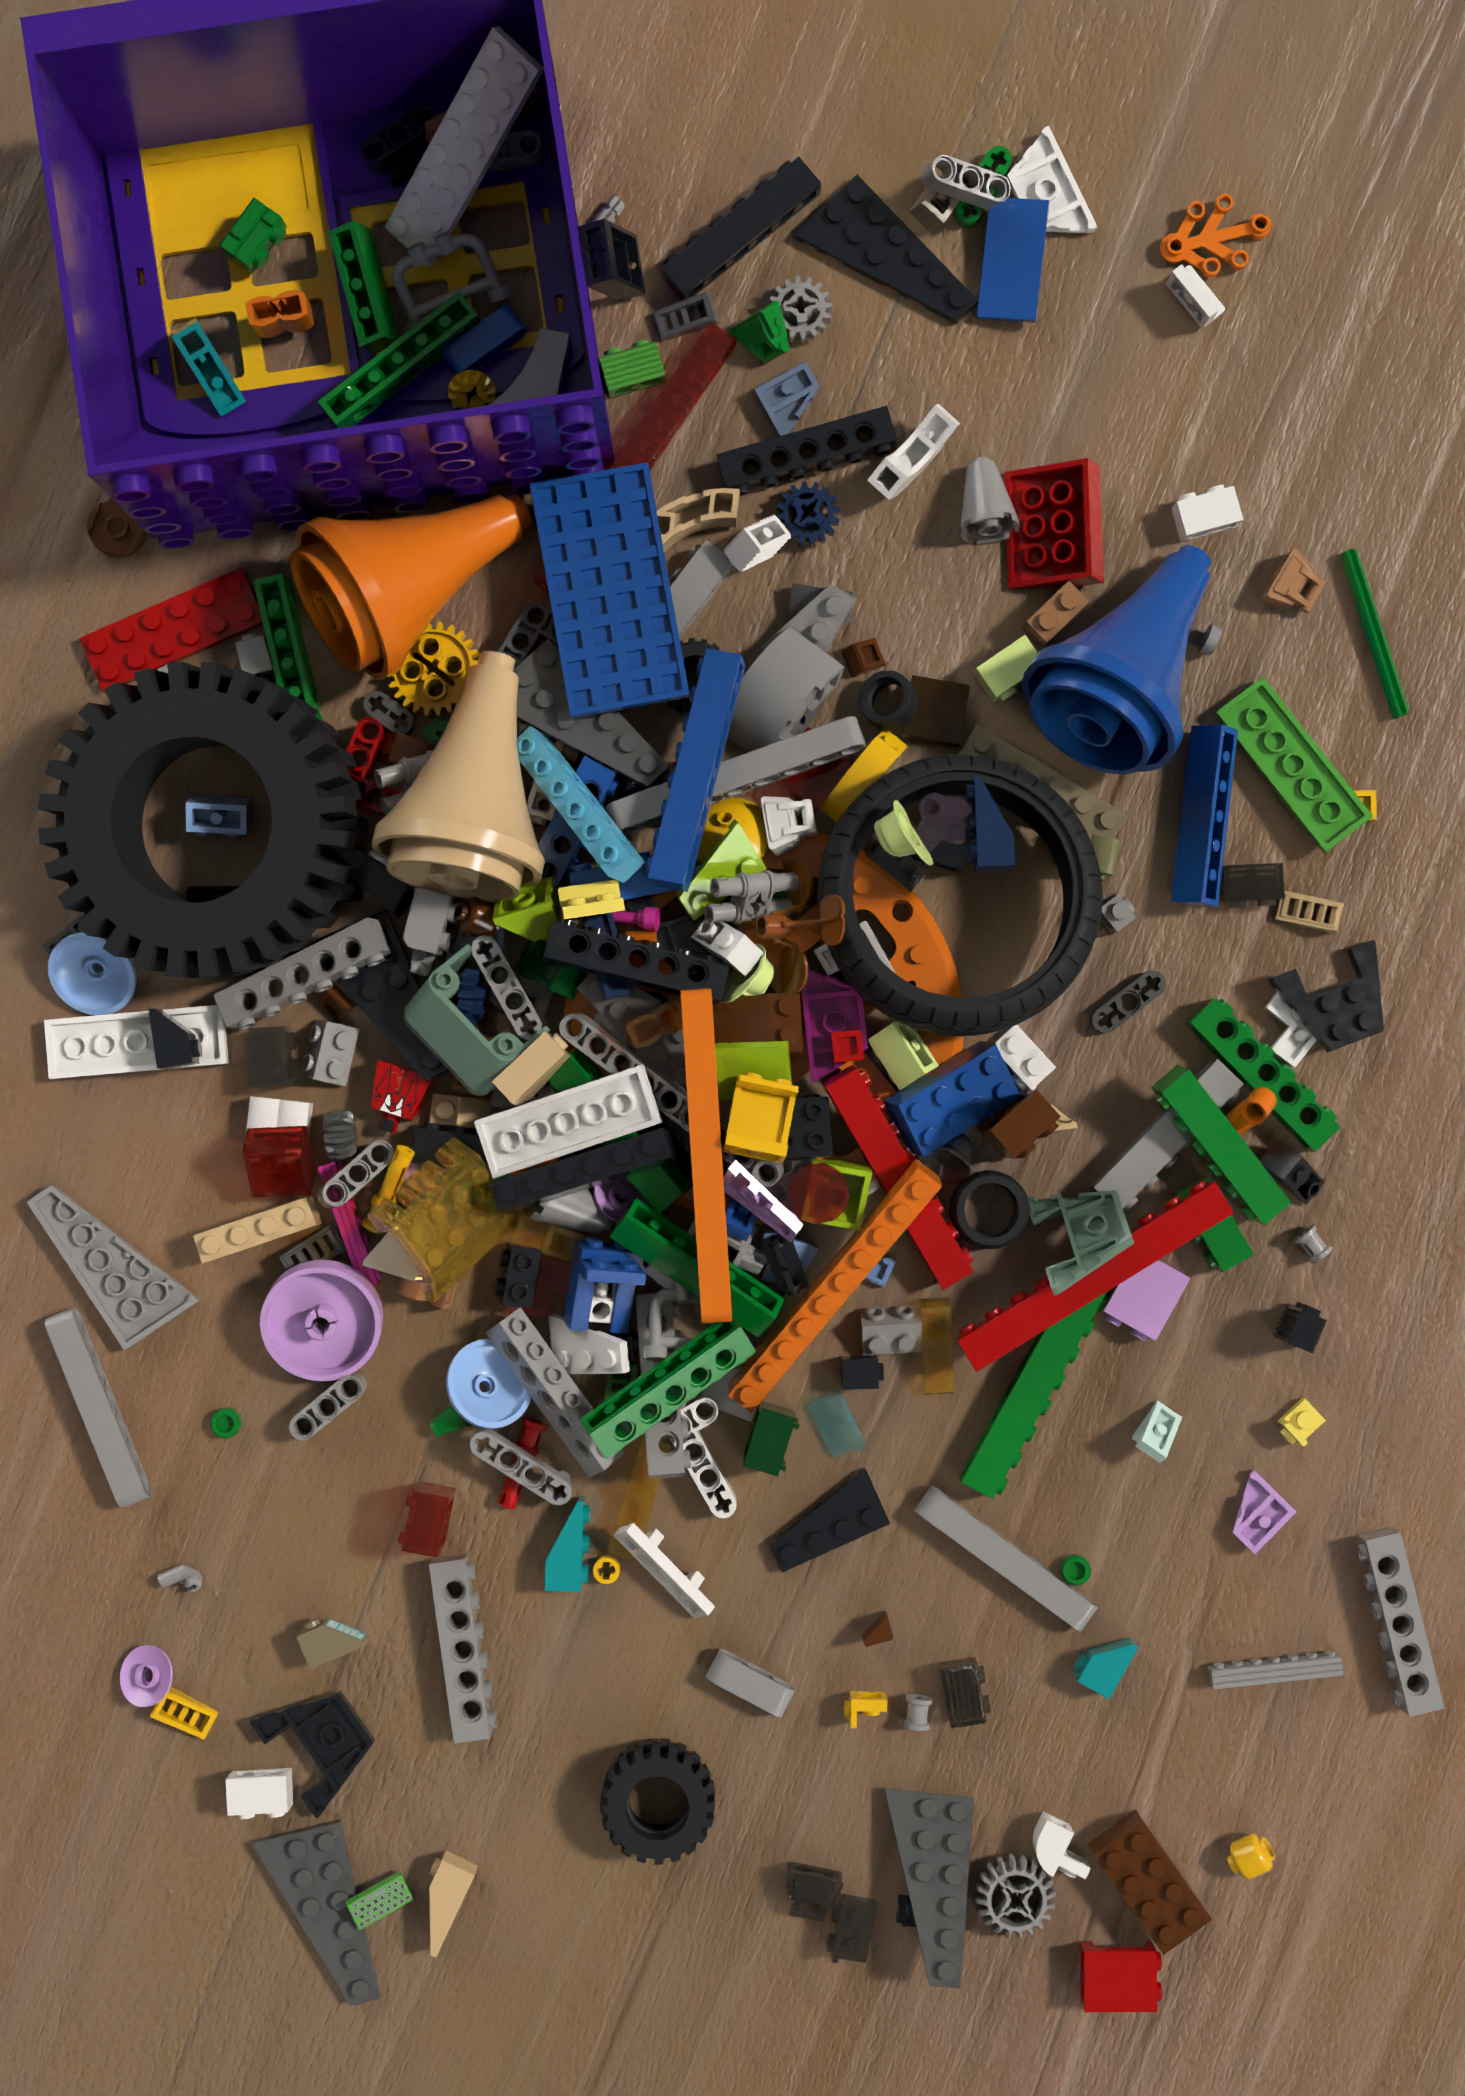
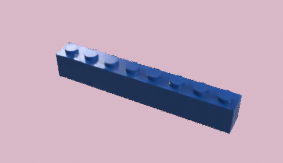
(696, 770)

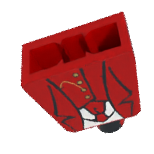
(398, 1094)

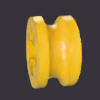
(599, 1564)

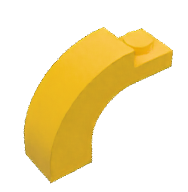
(867, 768)

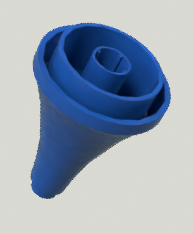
(1117, 686)

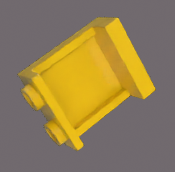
(760, 1118)

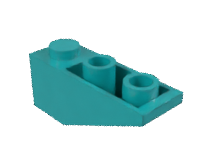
(565, 1560)

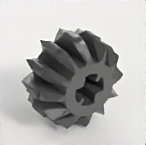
(340, 1134)

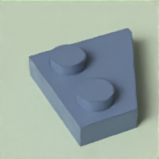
(788, 397)

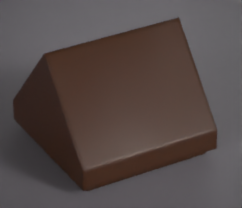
(336, 1004)

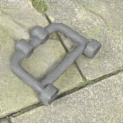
(445, 245)
(657, 1343)

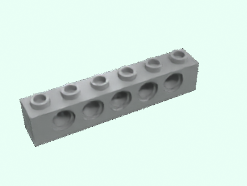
(234, 1000)
(549, 1387)
(660, 1463)
(1425, 1694)
(465, 1725)

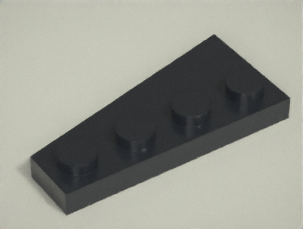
(837, 1521)

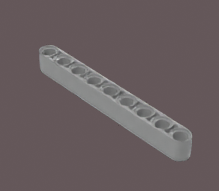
(749, 771)
(661, 1086)

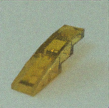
(637, 1499)

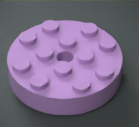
(333, 1293)

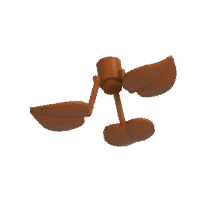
(778, 926)

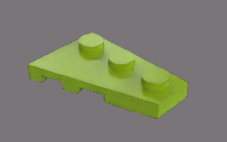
(726, 860)

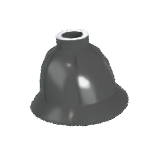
(951, 1160)

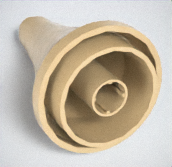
(466, 813)

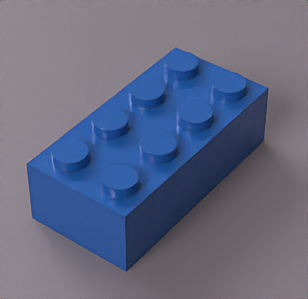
(952, 1098)

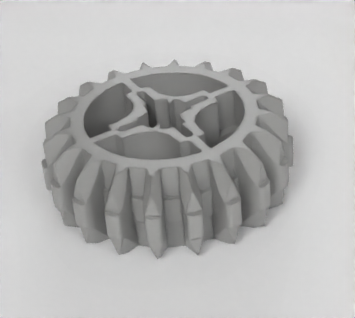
(1023, 1886)

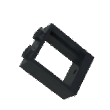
(611, 271)

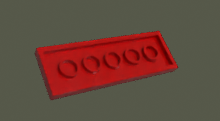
(173, 629)

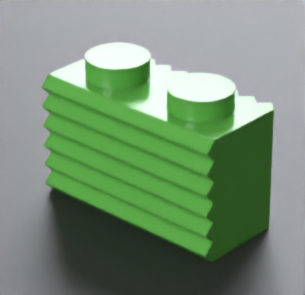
(632, 368)

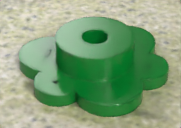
(430, 731)

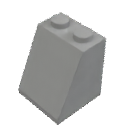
(391, 1259)

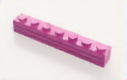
(350, 1226)

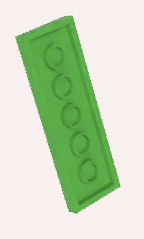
(1294, 765)

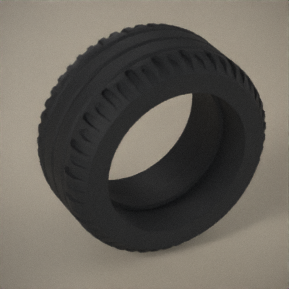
(1019, 1220)

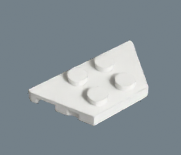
(1046, 176)

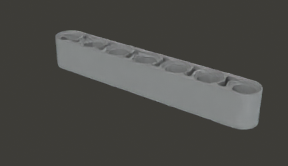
(98, 1407)
(1006, 1558)

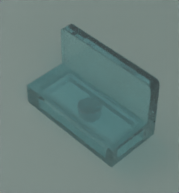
(837, 1424)

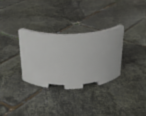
(780, 689)

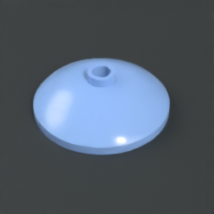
(83, 983)
(504, 1395)

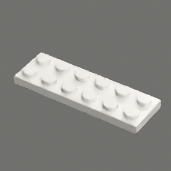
(125, 1042)
(568, 1121)

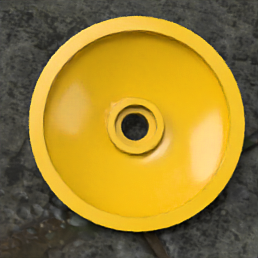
(742, 810)

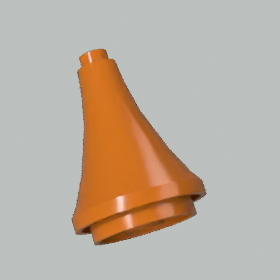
(386, 579)

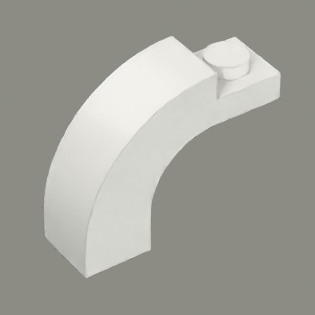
(914, 454)

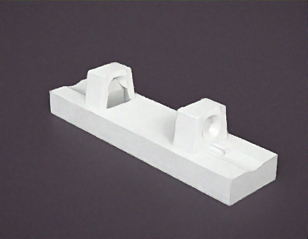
(681, 1587)

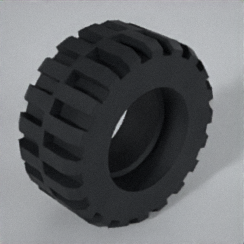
(649, 1839)

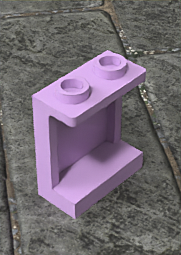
(1146, 1300)

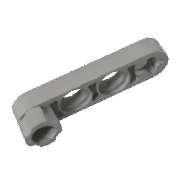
(504, 989)
(523, 1463)

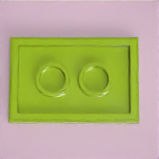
(737, 1058)

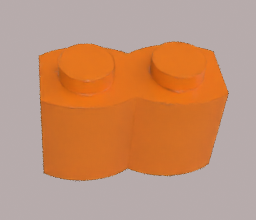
(274, 315)

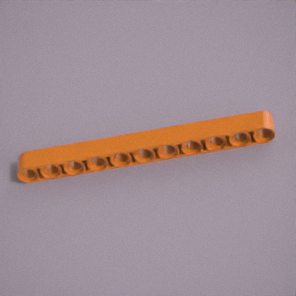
(706, 1155)

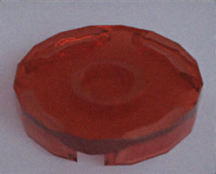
(818, 1193)

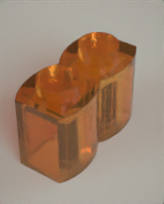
(648, 1028)

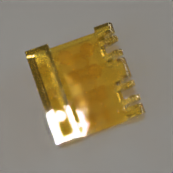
(447, 1217)

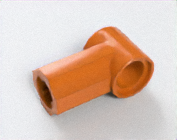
(1252, 1110)

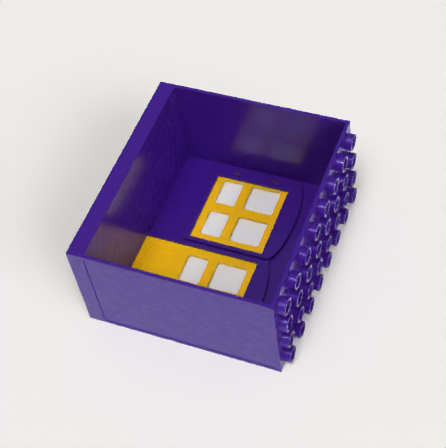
(153, 147)

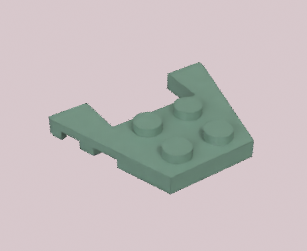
(1095, 1230)

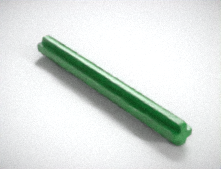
(1374, 633)

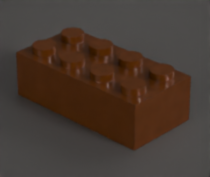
(1020, 1125)
(1149, 1882)

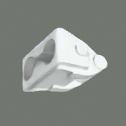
(782, 824)

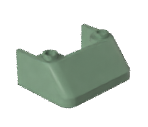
(453, 1036)

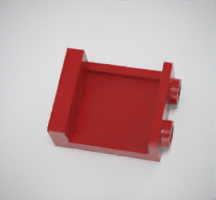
(1119, 1978)

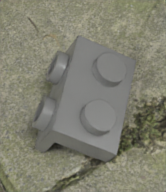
(330, 1052)
(891, 1330)

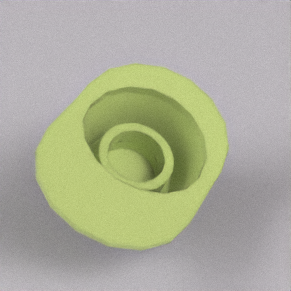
(898, 835)
(753, 984)

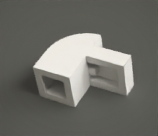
(1050, 1846)

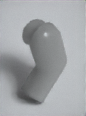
(184, 1574)

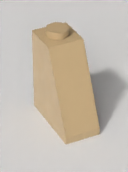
(532, 1068)

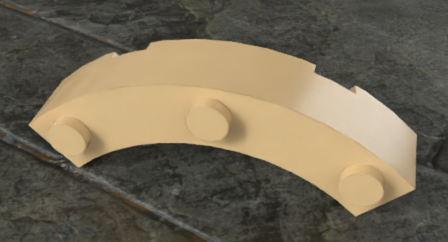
(696, 513)

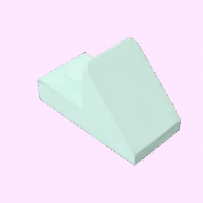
(1157, 1432)

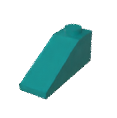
(207, 366)

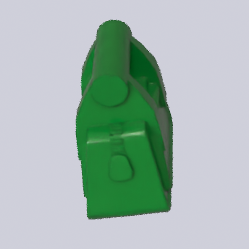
(763, 333)

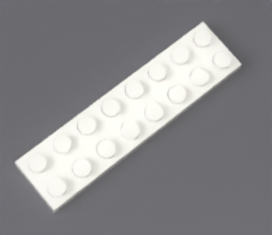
(465, 141)

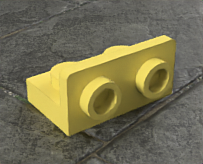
(590, 899)

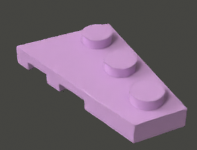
(759, 1201)

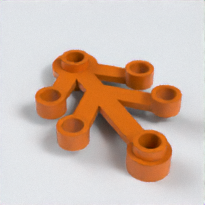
(1211, 239)

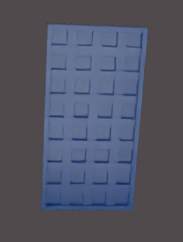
(609, 590)

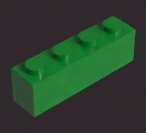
(364, 286)

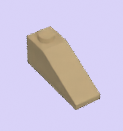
(446, 1893)

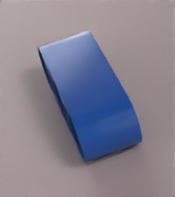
(485, 340)

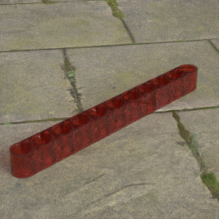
(672, 406)

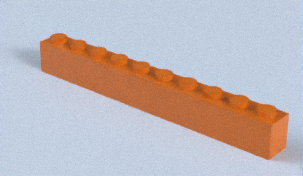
(834, 1285)

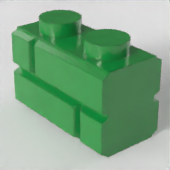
(253, 236)

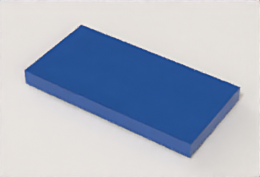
(1013, 260)

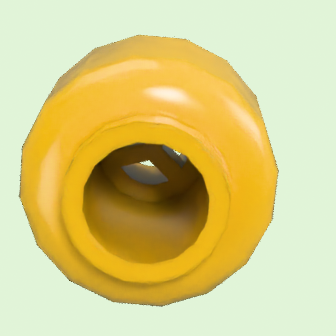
(1251, 1856)

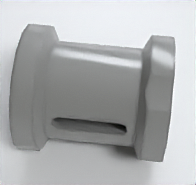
(1312, 1244)
(917, 1712)

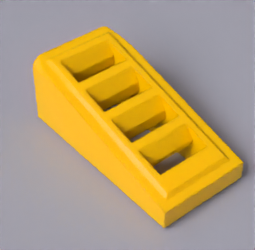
(178, 1722)

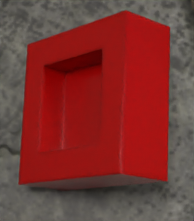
(847, 1046)

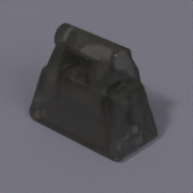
(812, 1886)

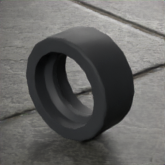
(874, 685)

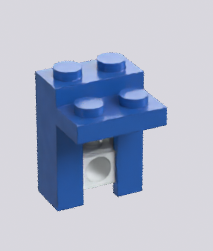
(602, 1264)

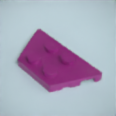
(827, 1009)

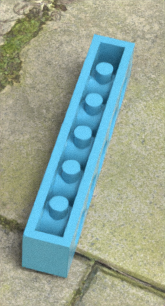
(577, 805)

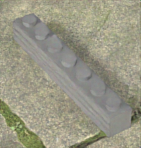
(1275, 1670)

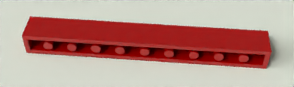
(1040, 1309)

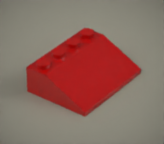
(1058, 526)

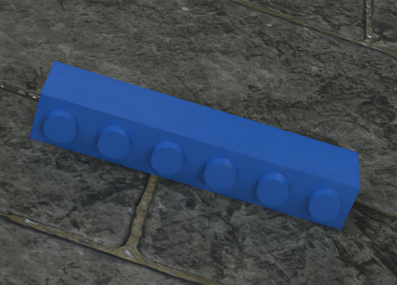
(1204, 815)

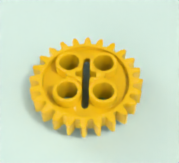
(417, 690)

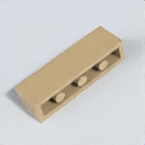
(257, 1229)

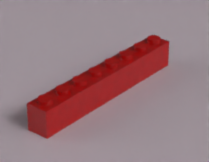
(889, 1162)

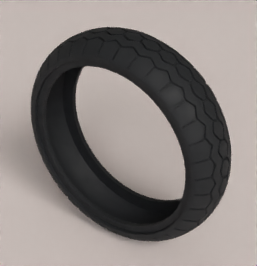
(1057, 827)

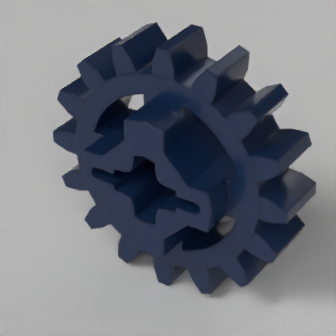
(816, 522)
(471, 996)

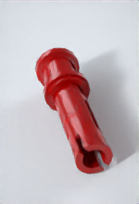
(529, 1441)

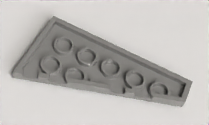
(120, 1281)

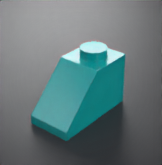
(1104, 1665)

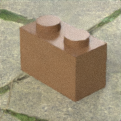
(1055, 615)

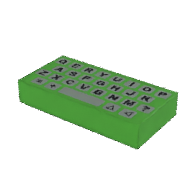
(379, 1900)

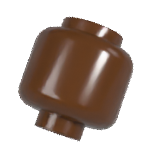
(476, 917)

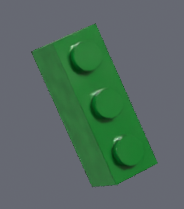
(1222, 1242)

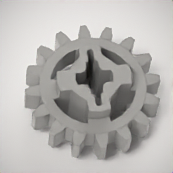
(811, 306)

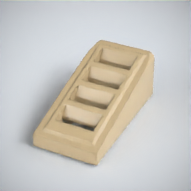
(1324, 904)

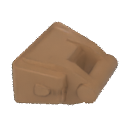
(1288, 582)

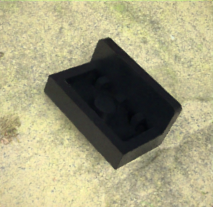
(518, 1275)

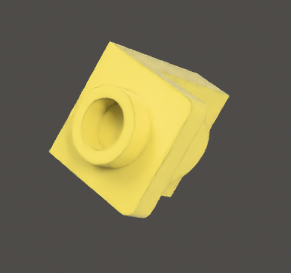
(1300, 1422)

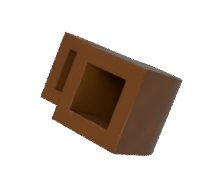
(401, 745)

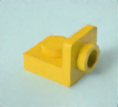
(868, 1702)

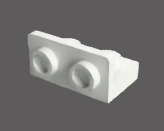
(1195, 295)
(1023, 1059)

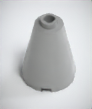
(986, 504)
(573, 1212)

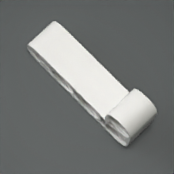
(706, 1459)

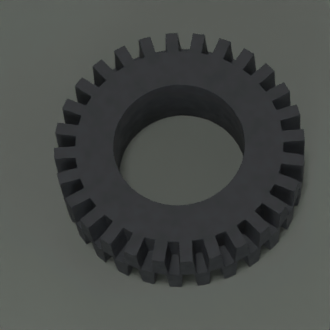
(105, 801)

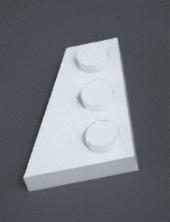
(587, 1350)

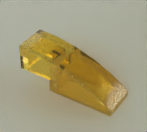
(548, 1238)
(937, 1346)

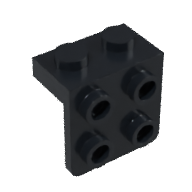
(810, 1128)

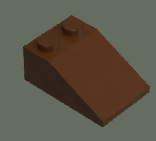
(761, 1020)

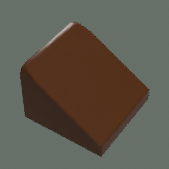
(863, 657)
(878, 1632)

